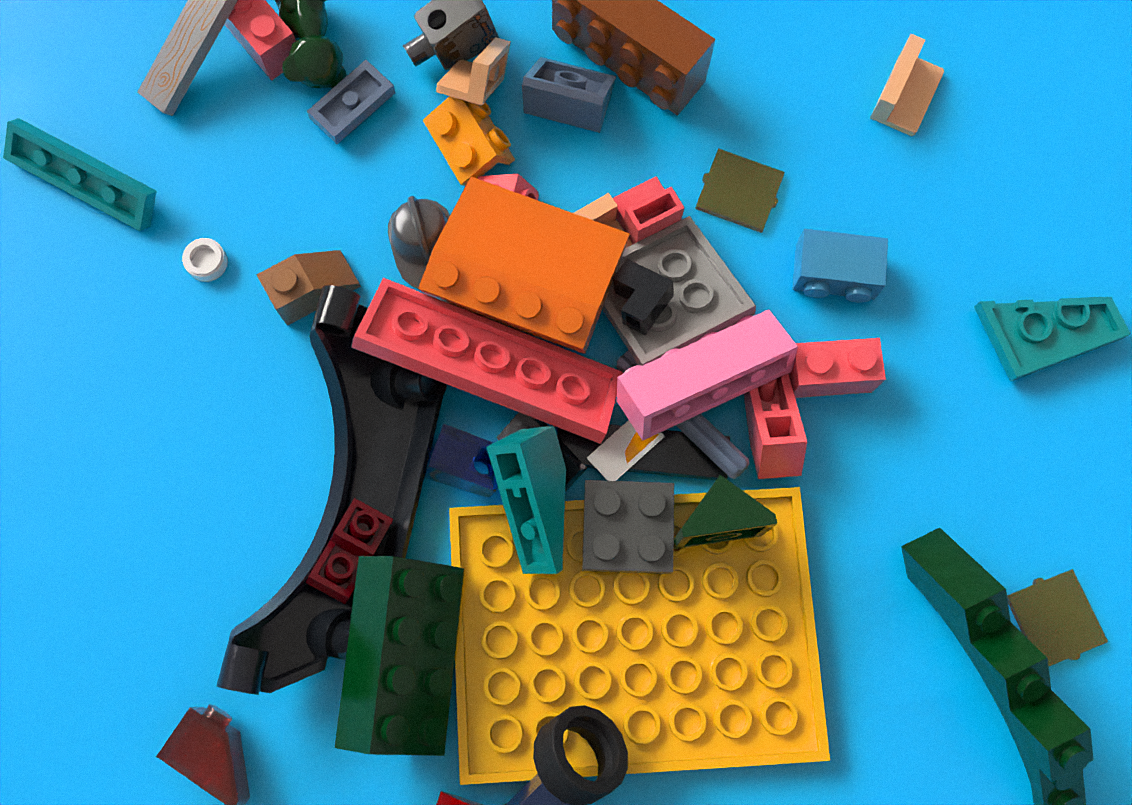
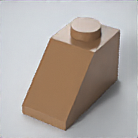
(298, 281)

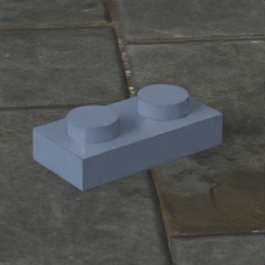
(351, 101)

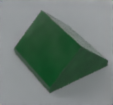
(725, 516)

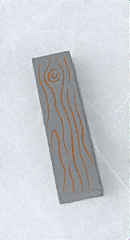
(184, 52)

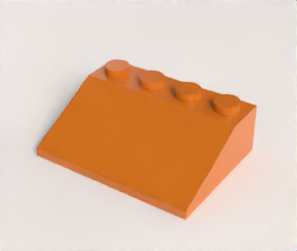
(525, 264)

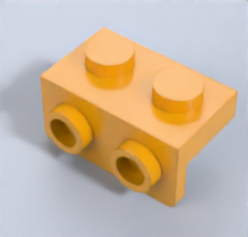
(468, 138)

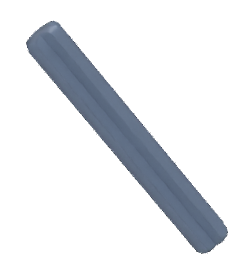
(704, 435)

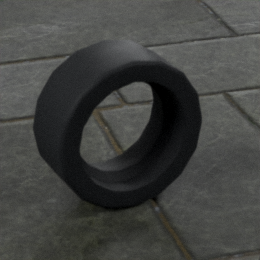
(556, 770)

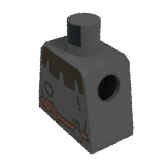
(451, 32)

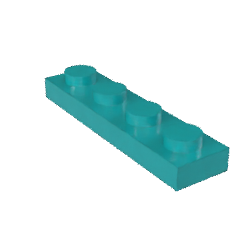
(79, 174)

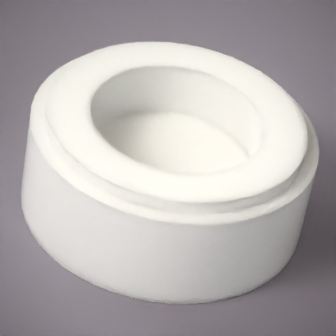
(204, 259)

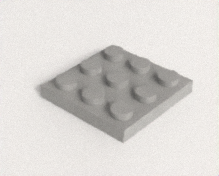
(704, 296)

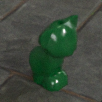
(313, 57)

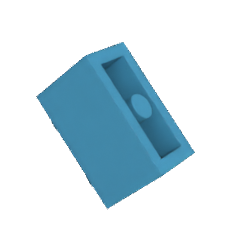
(840, 265)

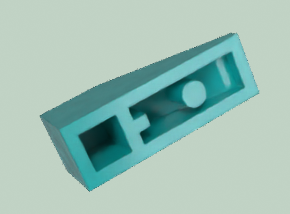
(532, 491)

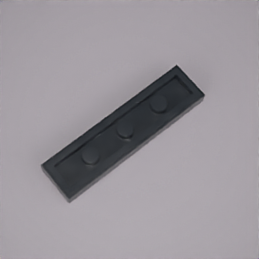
(670, 456)

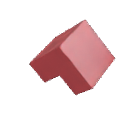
(647, 209)

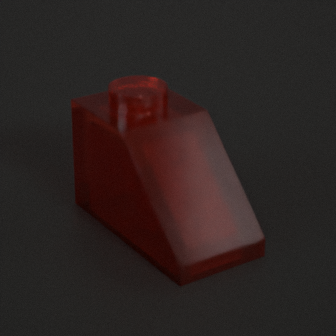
(209, 754)

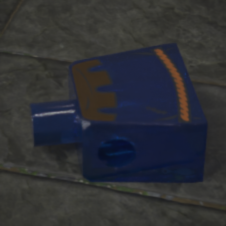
(454, 462)

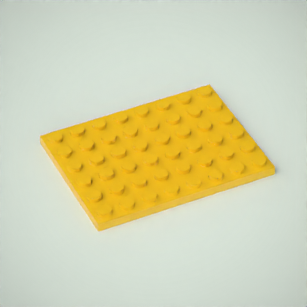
(684, 663)

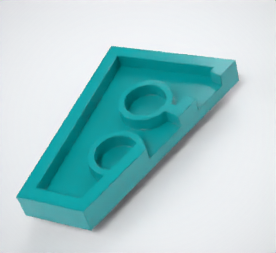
(1043, 334)

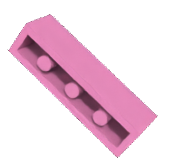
(705, 373)

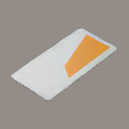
(621, 451)

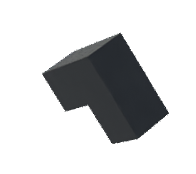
(646, 295)

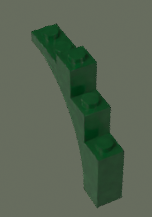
(976, 609)

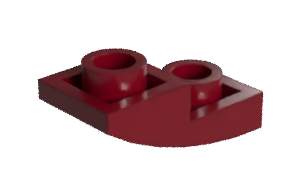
(355, 536)

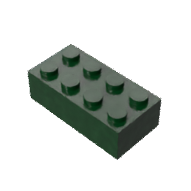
(400, 657)

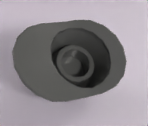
(413, 235)

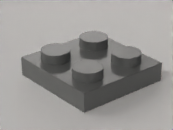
(628, 527)

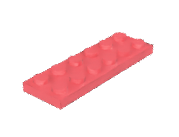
(488, 360)

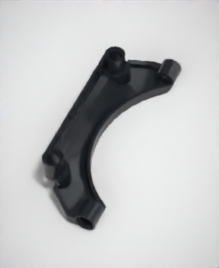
(381, 457)

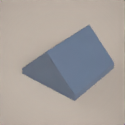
(567, 94)

